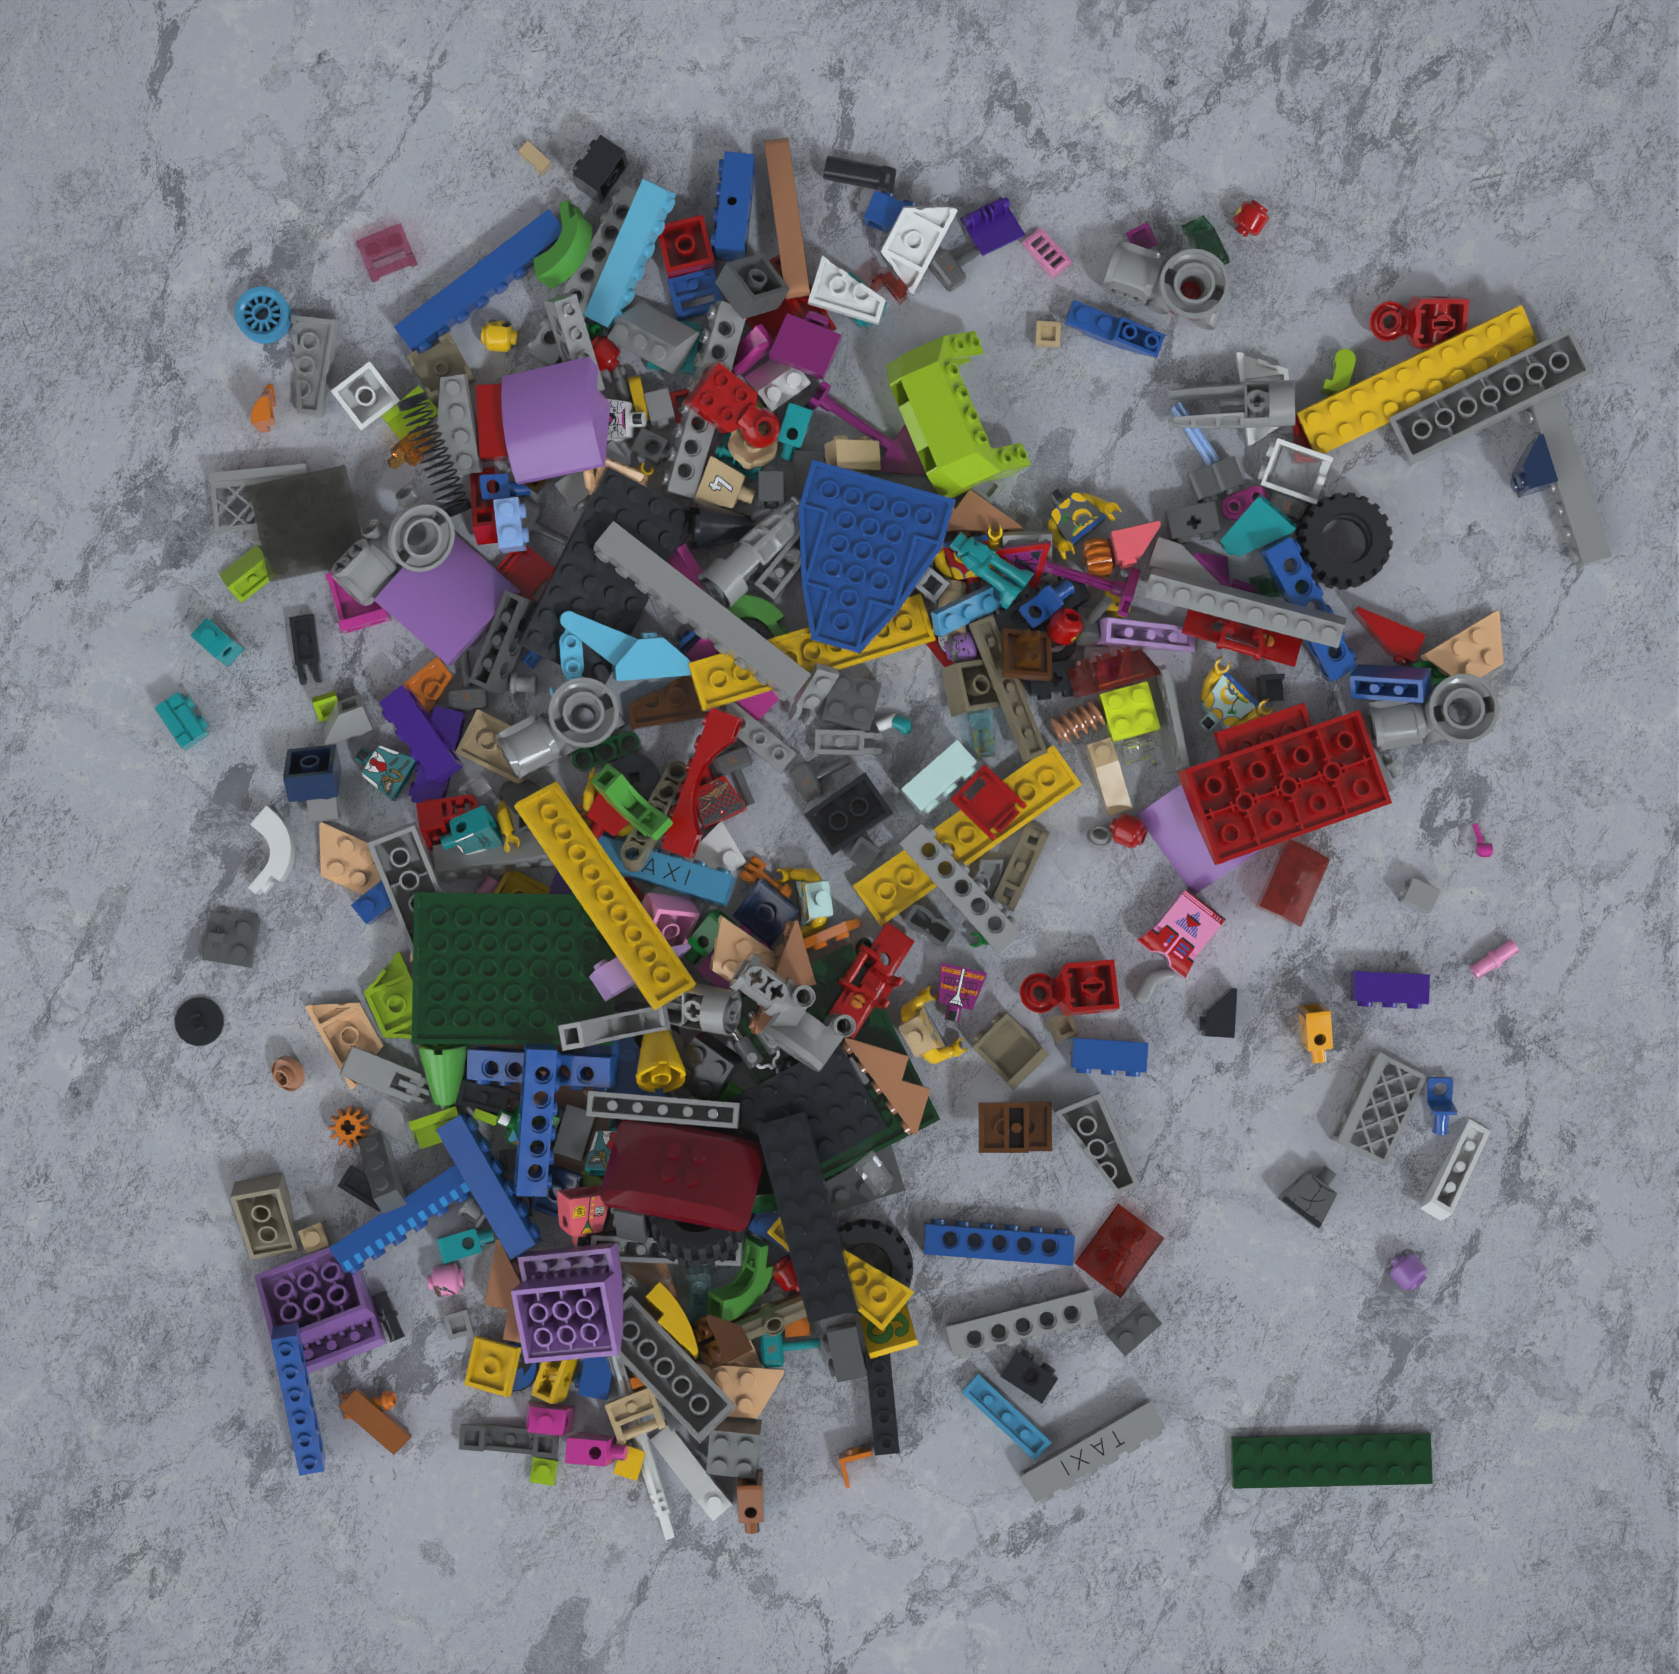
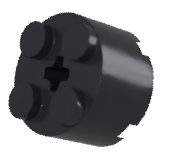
(638, 763)

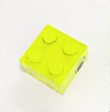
(1129, 712)

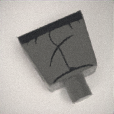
(1311, 1196)

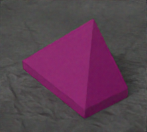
(1216, 566)

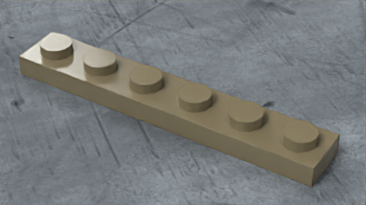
(1008, 691)

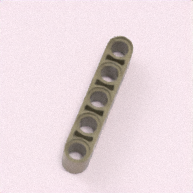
(645, 846)

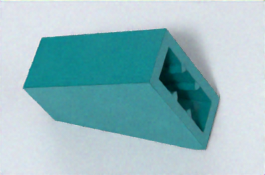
(1257, 527)

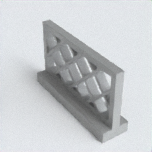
(241, 480)
(1172, 731)
(1358, 1101)

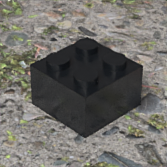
(599, 168)
(709, 1066)

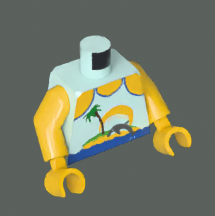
(1227, 700)
(812, 898)

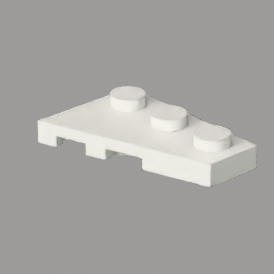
(844, 295)

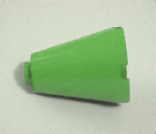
(444, 1071)

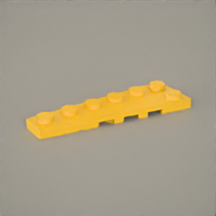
(876, 1292)

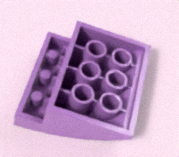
(554, 420)
(448, 604)
(1180, 840)
(569, 1303)
(329, 1306)

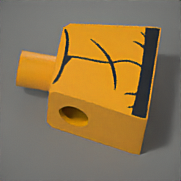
(1316, 1020)

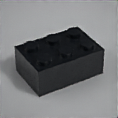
(848, 814)

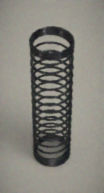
(413, 402)

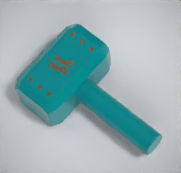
(773, 1348)

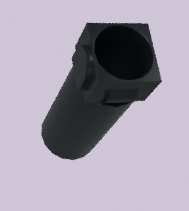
(859, 173)

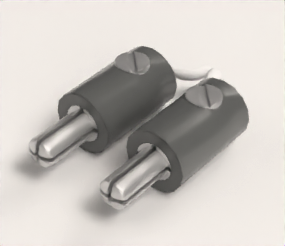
(749, 1052)

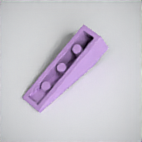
(1143, 635)
(612, 977)

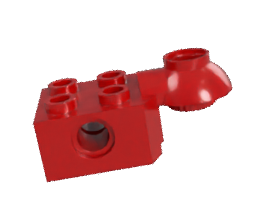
(1423, 320)
(731, 405)
(1076, 989)

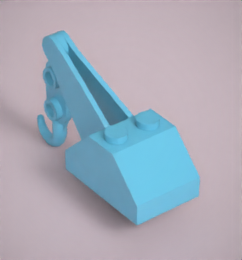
(629, 656)

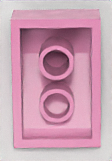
(673, 916)

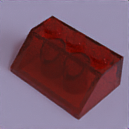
(1110, 671)
(1293, 882)
(1119, 1250)

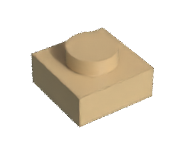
(1048, 334)
(314, 1237)

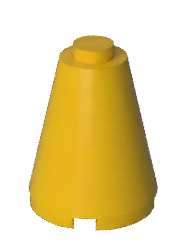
(659, 1063)

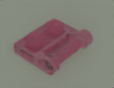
(385, 244)

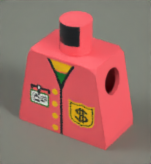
(581, 1212)

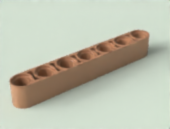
(787, 217)

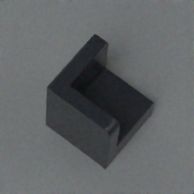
(1270, 687)

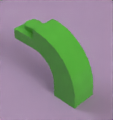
(569, 251)
(759, 610)
(630, 803)
(747, 1287)

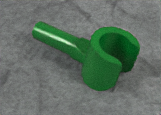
(982, 941)

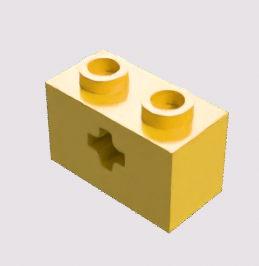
(554, 1380)

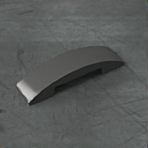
(507, 1439)

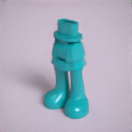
(978, 557)

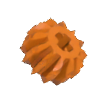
(1097, 557)
(343, 1133)

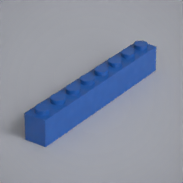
(479, 284)

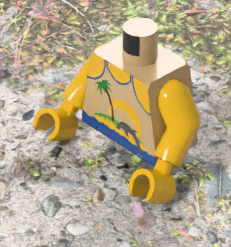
(922, 1033)

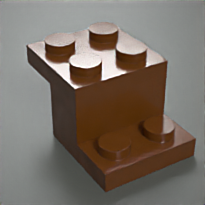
(1014, 1126)

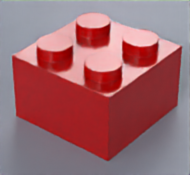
(686, 247)

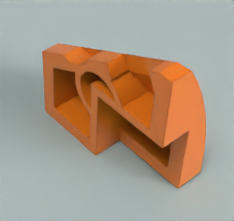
(262, 412)

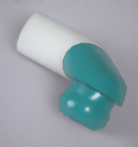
(896, 721)

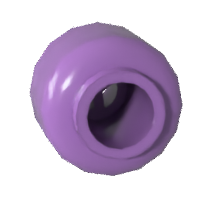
(1408, 1271)

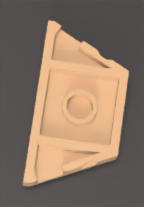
(1470, 651)
(346, 860)
(733, 947)
(345, 1026)
(745, 1386)

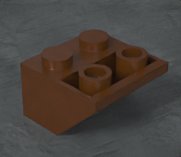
(719, 1340)

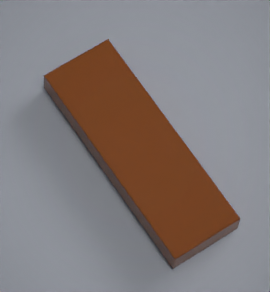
(375, 1421)

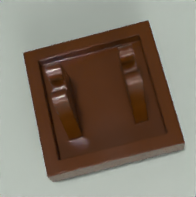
(1026, 654)

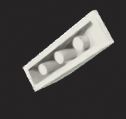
(1455, 1171)
(692, 1473)

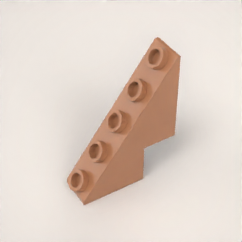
(975, 515)
(791, 962)
(887, 1073)
(503, 1278)

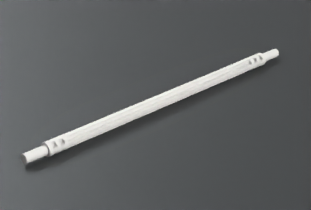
(641, 1442)

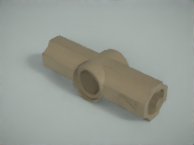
(773, 1318)

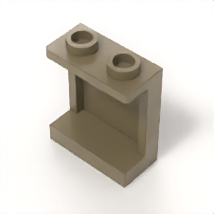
(1009, 1050)

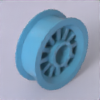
(264, 293)

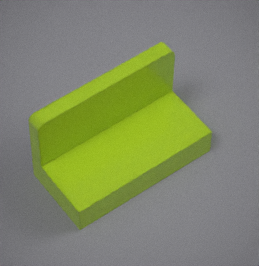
(394, 417)
(246, 574)
(426, 1127)

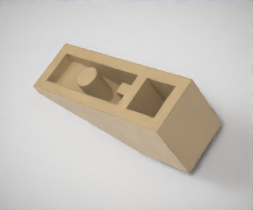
(1109, 776)

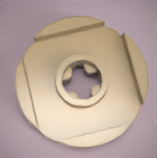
(750, 456)

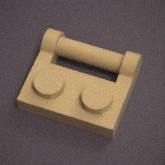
(632, 1407)

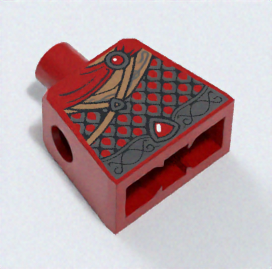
(717, 800)

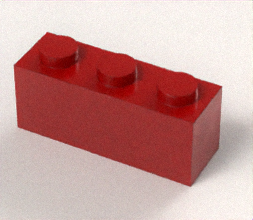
(490, 423)

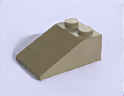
(970, 688)
(265, 1216)

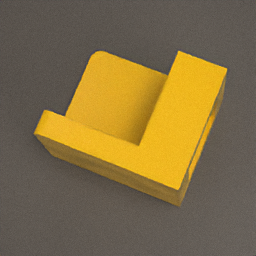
(632, 1465)

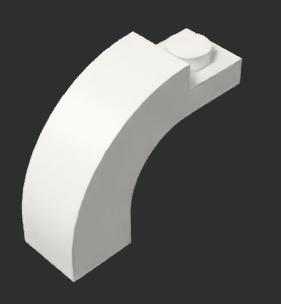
(281, 848)

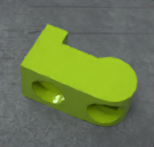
(1343, 367)

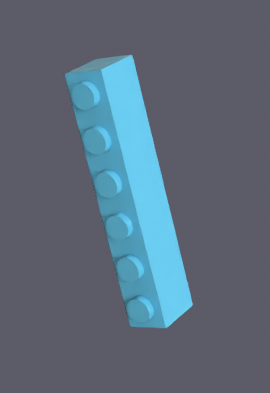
(630, 253)

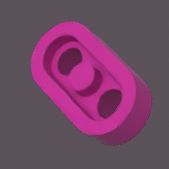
(1243, 500)

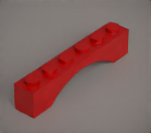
(718, 733)

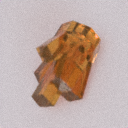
(405, 450)

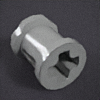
(523, 684)
(473, 1212)

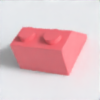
(1130, 543)

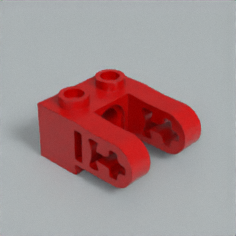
(436, 814)

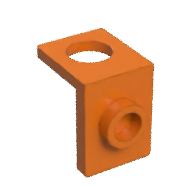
(853, 1454)

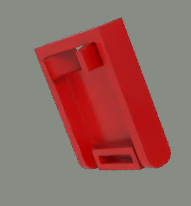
(525, 571)
(991, 805)

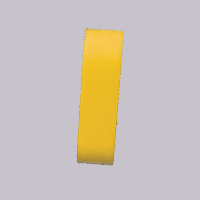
(638, 395)

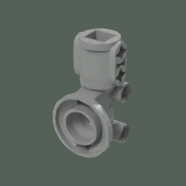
(1141, 276)
(372, 563)
(1409, 724)
(540, 740)
(791, 1025)

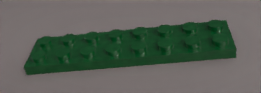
(1331, 1460)

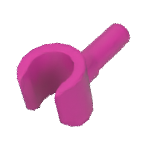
(1482, 849)

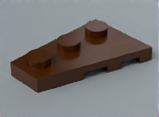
(667, 705)

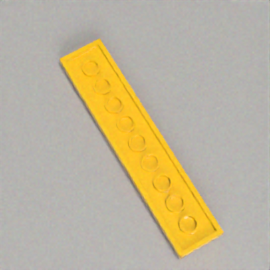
(1413, 380)
(722, 682)
(903, 882)
(605, 895)

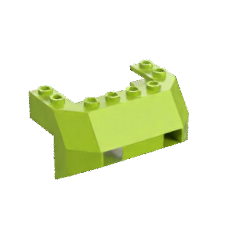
(944, 418)

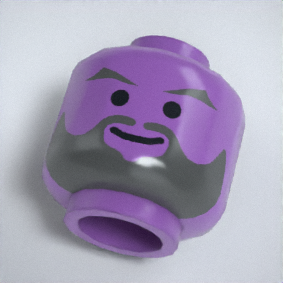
(961, 647)

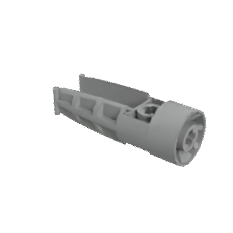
(1277, 404)
(759, 547)
(710, 1010)

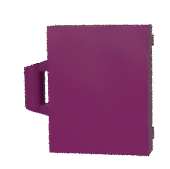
(806, 344)

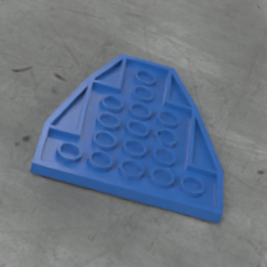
(863, 551)

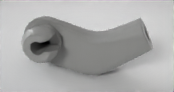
(1151, 982)

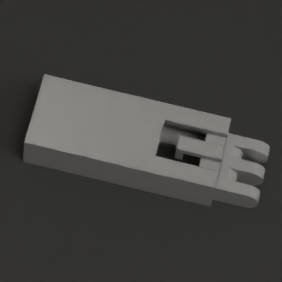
(379, 1072)

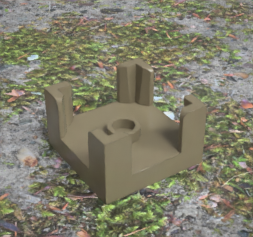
(439, 362)

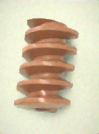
(1076, 721)

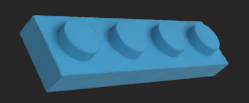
(966, 609)
(1006, 1416)

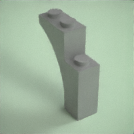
(613, 1027)

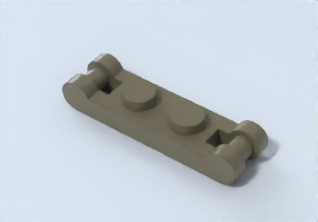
(1021, 866)

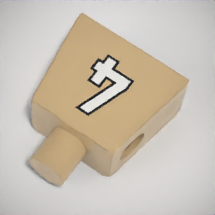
(723, 485)

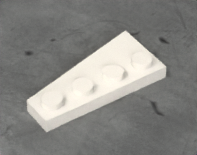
(717, 851)

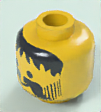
(498, 335)

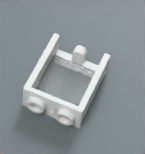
(1295, 470)

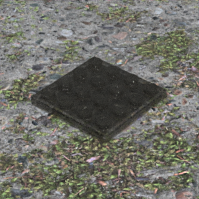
(305, 521)

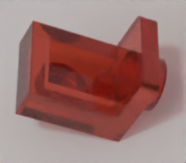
(896, 287)

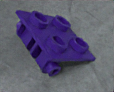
(992, 226)

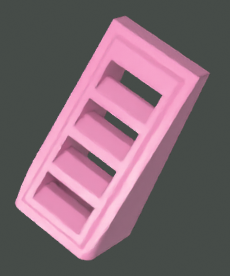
(1052, 272)

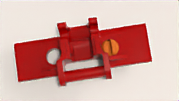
(1264, 642)
(878, 979)

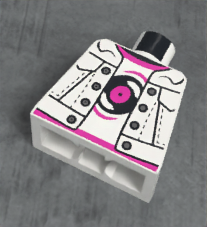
(623, 421)

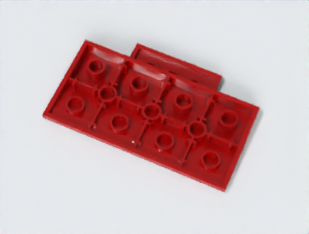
(1282, 781)

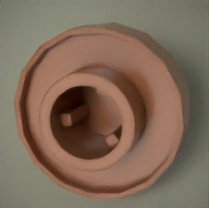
(288, 1073)

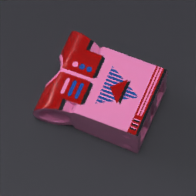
(1182, 931)

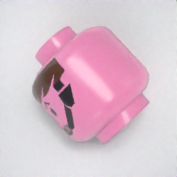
(446, 1279)

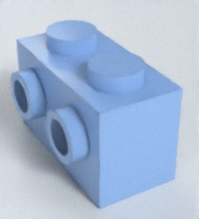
(510, 524)

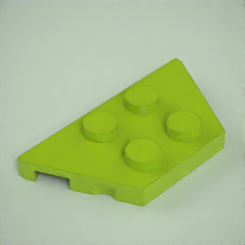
(392, 999)

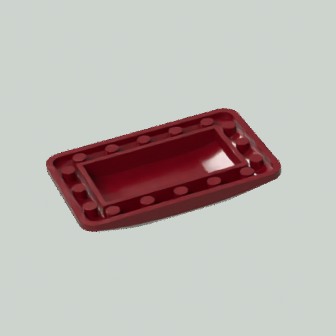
(683, 1174)

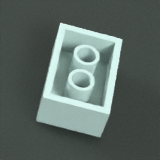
(939, 778)

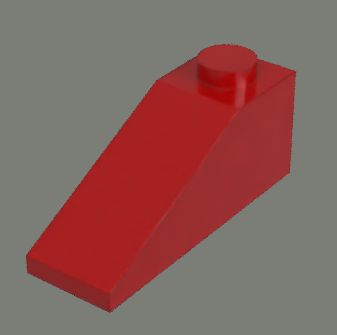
(483, 510)
(1394, 638)

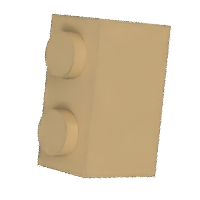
(855, 455)

